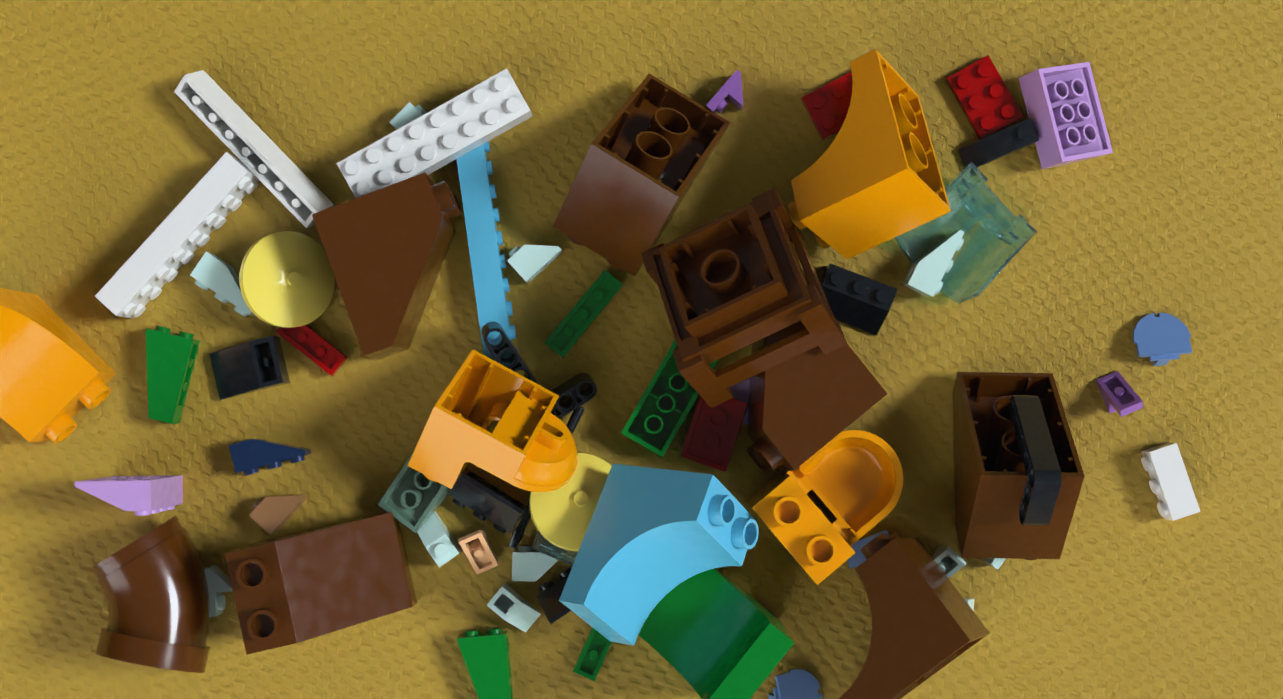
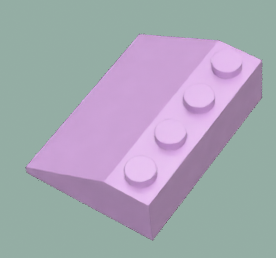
(1065, 114)
(137, 493)

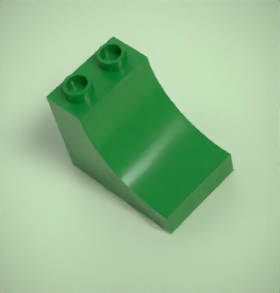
(717, 636)

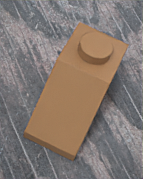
(275, 510)

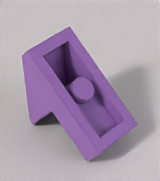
(730, 90)
(1118, 394)

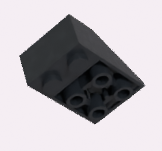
(249, 367)

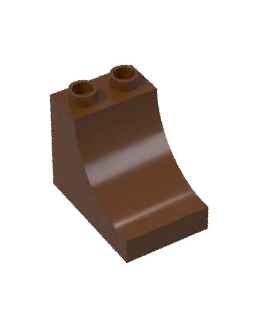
(639, 173)
(916, 619)

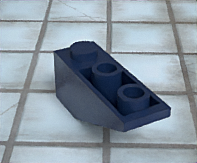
(256, 453)

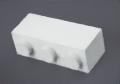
(1169, 481)

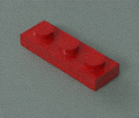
(314, 347)

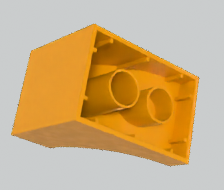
(877, 171)
(45, 370)

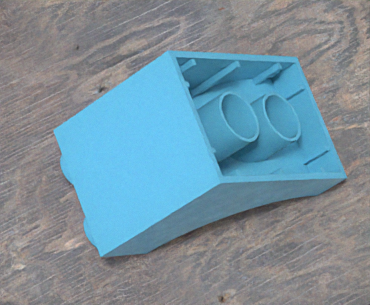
(649, 538)

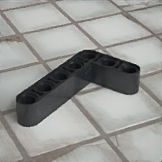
(516, 362)
(1038, 458)

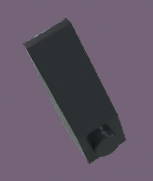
(999, 144)

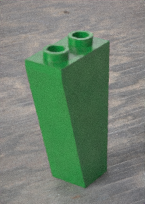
(169, 372)
(488, 662)

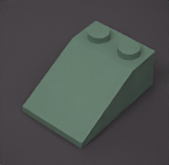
(413, 497)

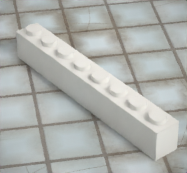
(252, 146)

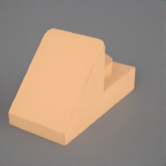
(478, 551)

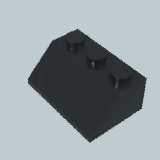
(857, 298)
(487, 501)
(550, 595)

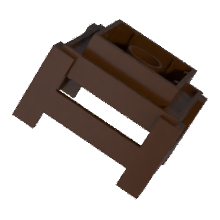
(736, 287)

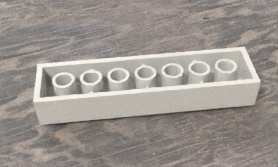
(438, 136)
(178, 237)

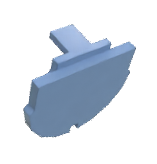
(1161, 338)
(796, 685)

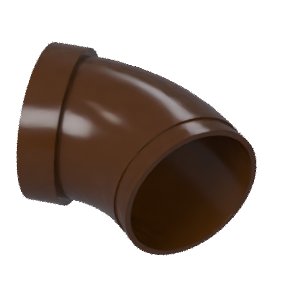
(156, 602)

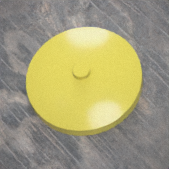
(286, 279)
(566, 512)

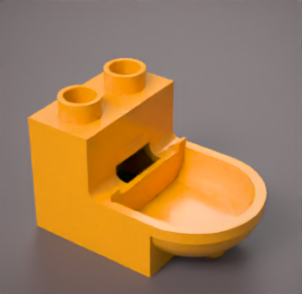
(527, 445)
(857, 483)

